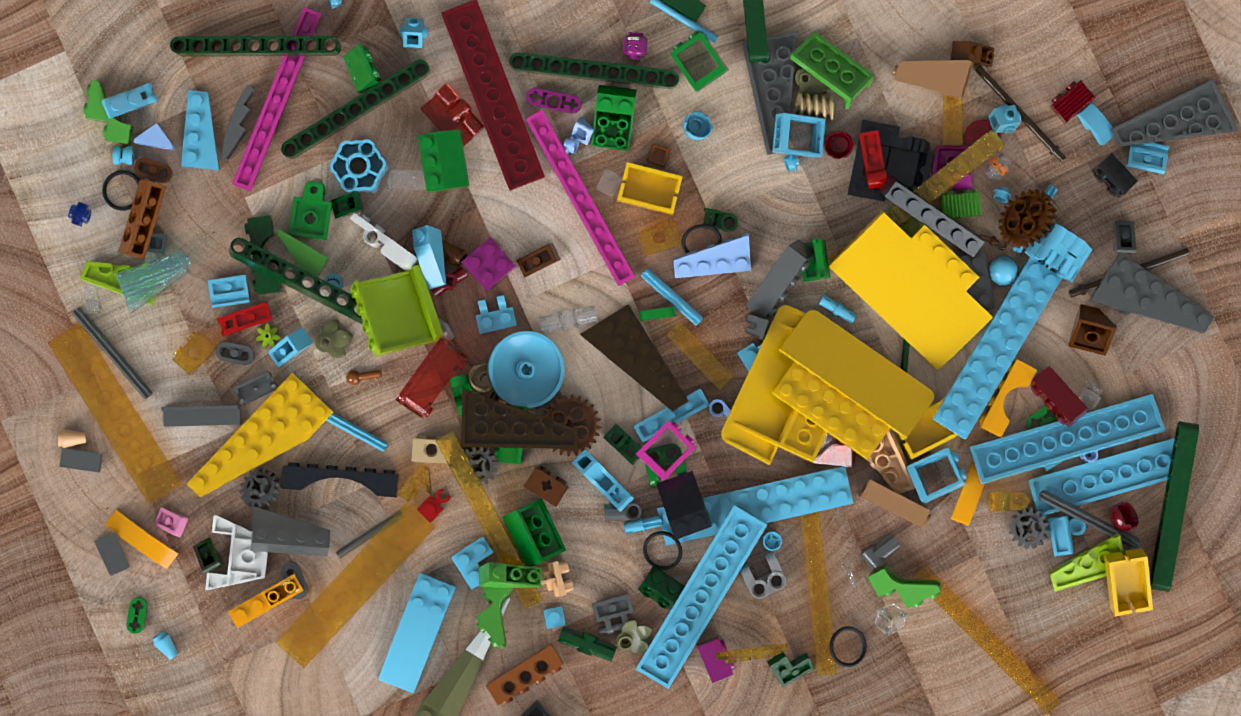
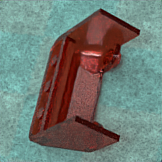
(431, 378)

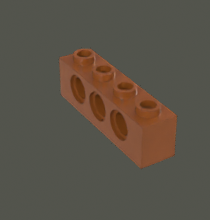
(142, 219)
(547, 654)

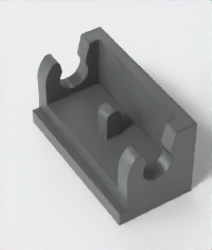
(758, 328)
(255, 388)
(112, 554)

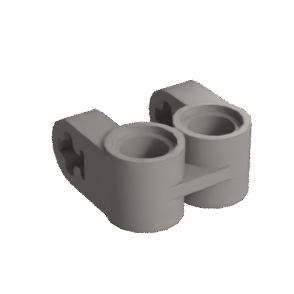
(766, 579)

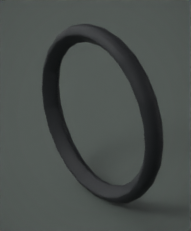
(105, 186)
(696, 227)
(666, 534)
(832, 649)

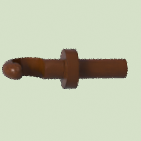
(992, 240)

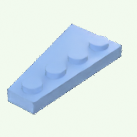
(715, 259)

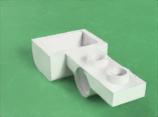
(390, 249)

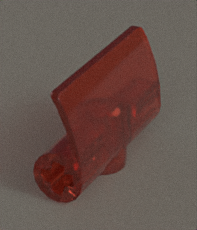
(452, 113)

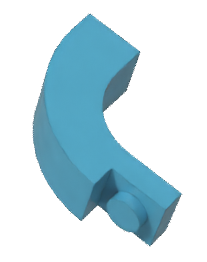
(602, 480)

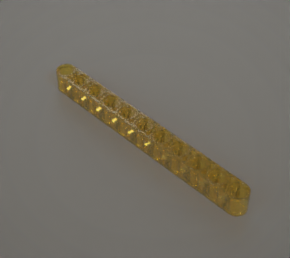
(946, 177)

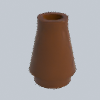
(453, 253)

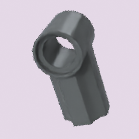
(611, 513)
(877, 553)

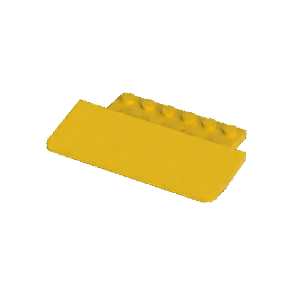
(848, 386)
(760, 419)

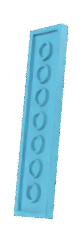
(1105, 476)

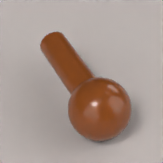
(354, 377)

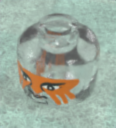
(997, 166)

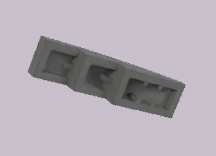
(235, 131)

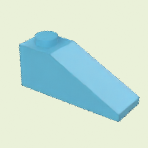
(429, 252)

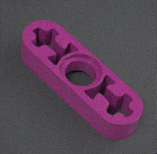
(566, 109)

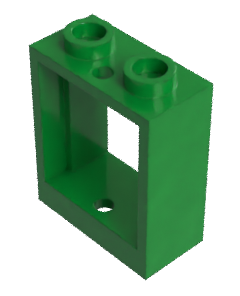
(710, 77)

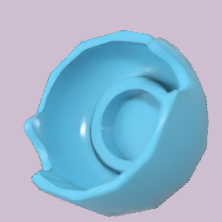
(697, 126)
(1003, 270)

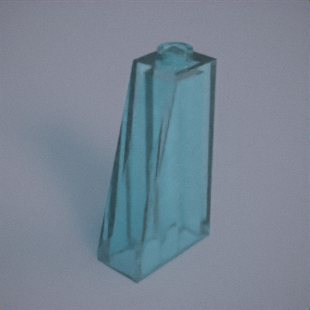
(151, 278)

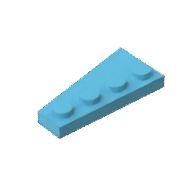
(199, 138)

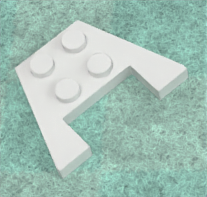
(243, 563)

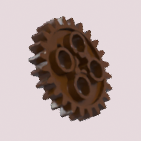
(1027, 218)
(567, 407)

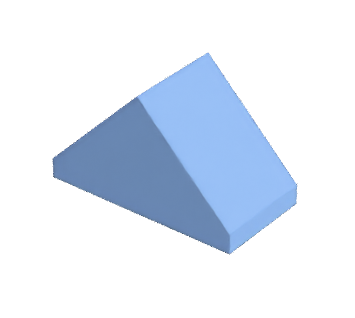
(154, 138)

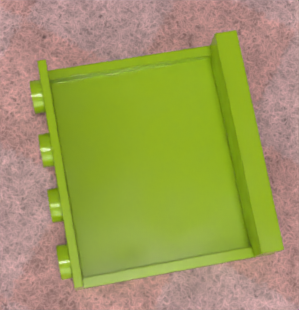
(397, 311)

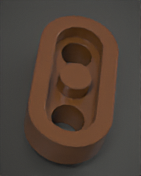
(154, 170)

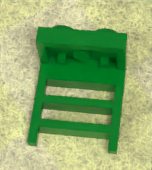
(818, 266)

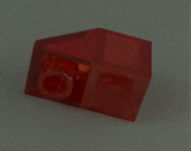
(836, 454)

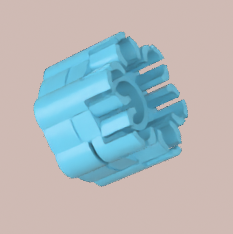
(347, 154)
(1060, 251)

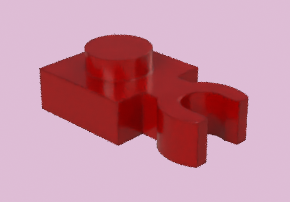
(431, 507)

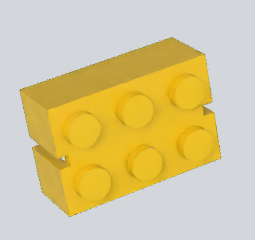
(649, 188)
(926, 434)
(1128, 581)

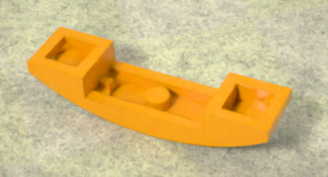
(141, 539)

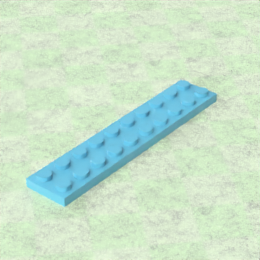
(997, 348)
(1059, 443)
(775, 500)
(701, 596)

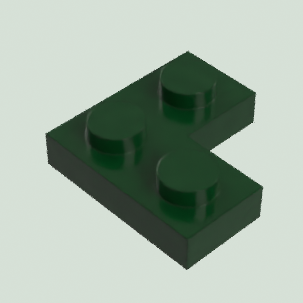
(787, 671)

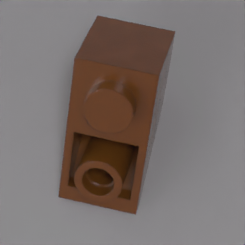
(972, 51)

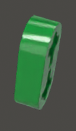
(657, 313)
(1039, 414)
(141, 616)

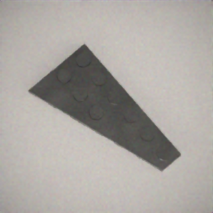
(772, 82)
(1186, 116)
(1141, 293)

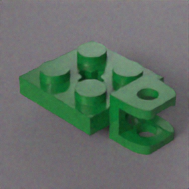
(309, 204)

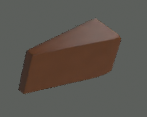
(538, 259)

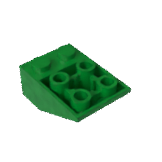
(360, 68)
(613, 117)

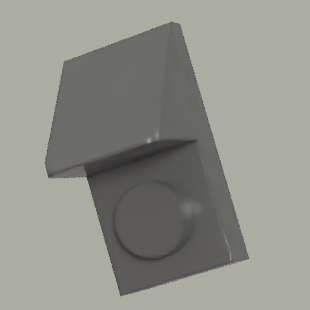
(1124, 237)

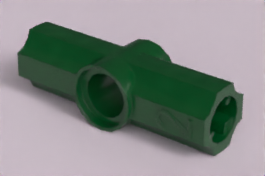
(587, 643)

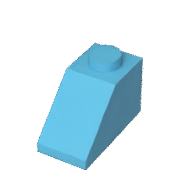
(290, 347)

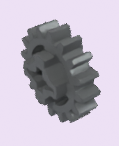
(481, 459)
(260, 488)
(1036, 530)

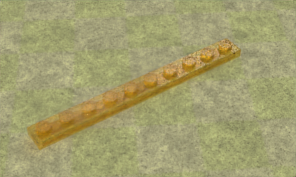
(484, 511)
(818, 592)
(991, 644)

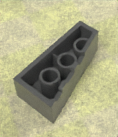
(780, 279)
(287, 535)

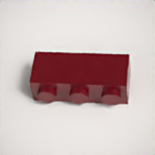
(1058, 397)

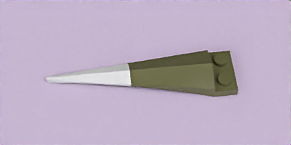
(454, 687)

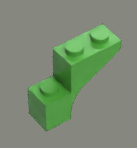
(114, 131)
(910, 590)
(491, 618)

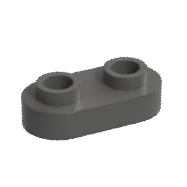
(235, 353)
(297, 571)

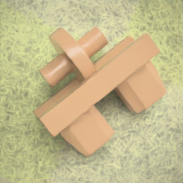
(554, 579)

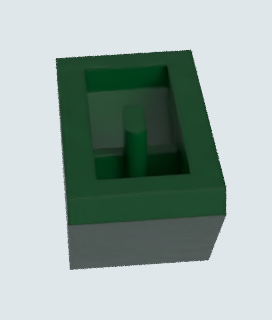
(347, 205)
(207, 555)

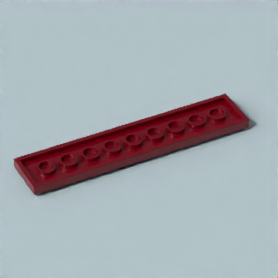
(493, 95)

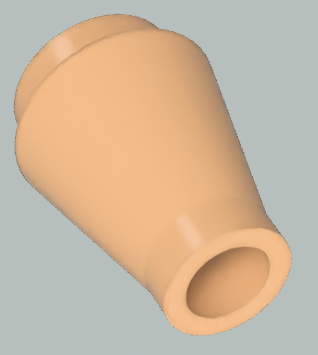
(70, 438)

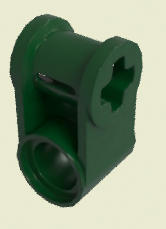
(718, 219)

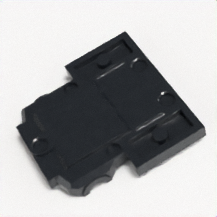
(904, 158)

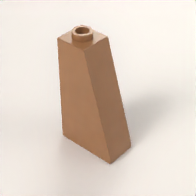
(941, 76)
(895, 503)

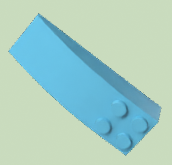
(417, 632)

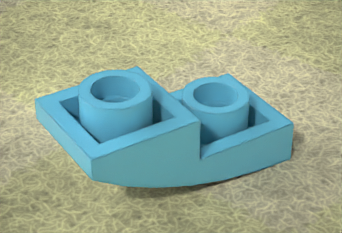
(1096, 122)

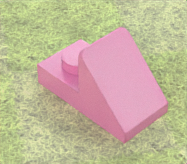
(171, 522)

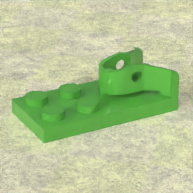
(832, 67)

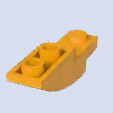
(265, 600)

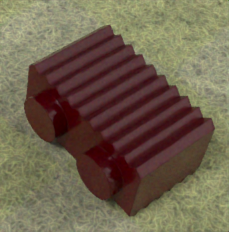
(1072, 101)

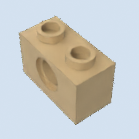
(420, 453)

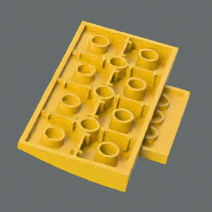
(914, 287)

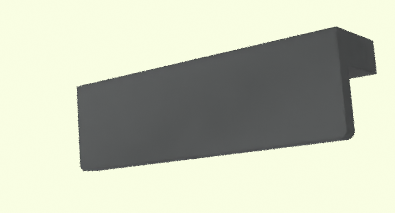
(201, 415)

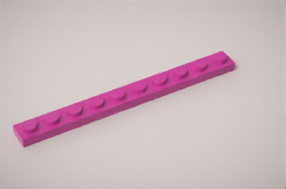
(274, 105)
(580, 198)

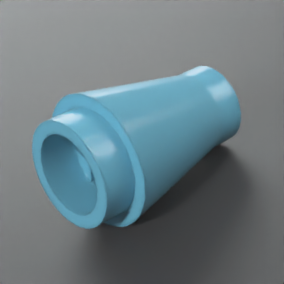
(165, 644)

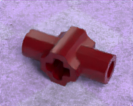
(458, 276)

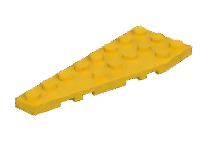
(276, 427)

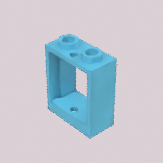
(781, 135)
(919, 483)

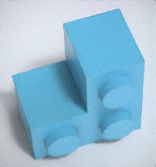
(469, 558)

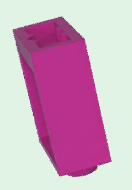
(675, 428)

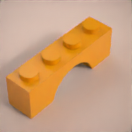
(994, 419)

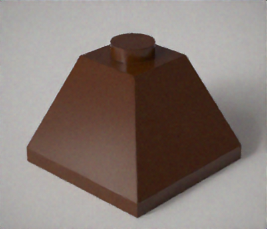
(1092, 330)

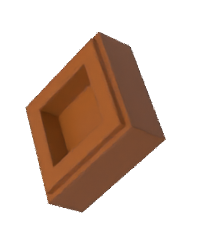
(658, 155)

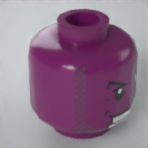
(635, 45)

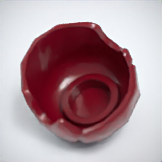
(838, 144)
(1124, 516)

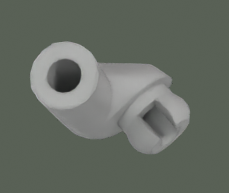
(448, 334)

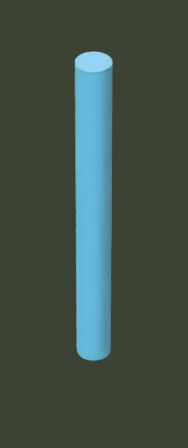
(683, 19)

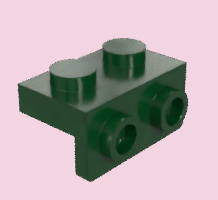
(661, 588)

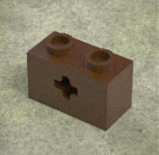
(552, 495)

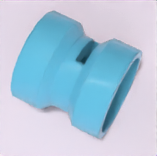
(123, 155)
(772, 540)

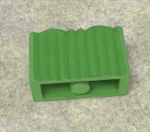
(961, 205)

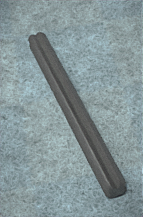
(112, 353)
(1088, 518)

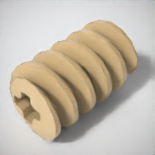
(814, 105)

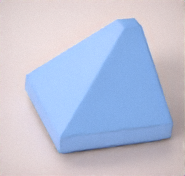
(582, 131)

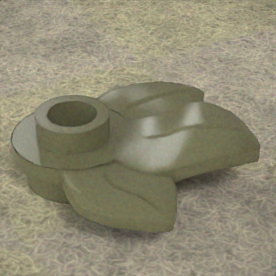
(811, 85)
(336, 339)
(636, 636)

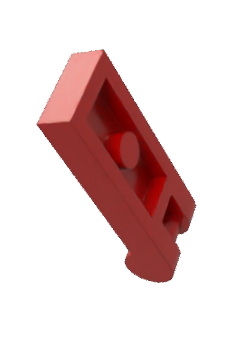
(245, 318)

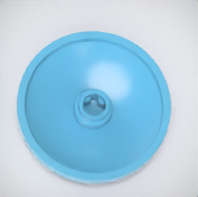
(526, 369)

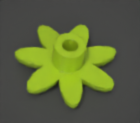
(271, 336)

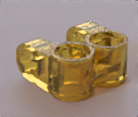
(1004, 501)

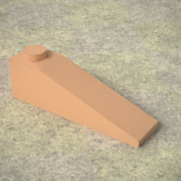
(891, 463)

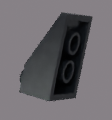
(684, 505)

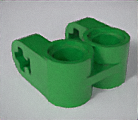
(457, 384)
(663, 460)

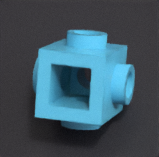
(413, 32)
(1004, 118)

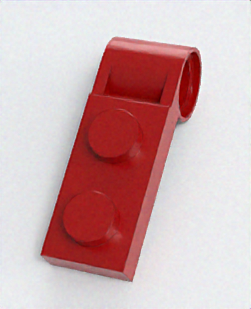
(873, 159)

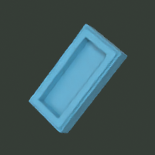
(1061, 535)

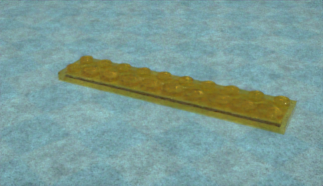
(115, 413)
(355, 584)

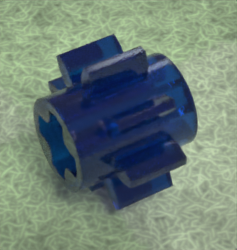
(79, 214)

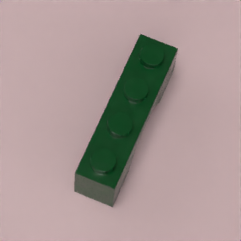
(260, 230)

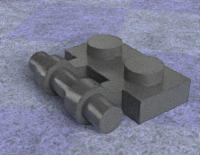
(613, 608)

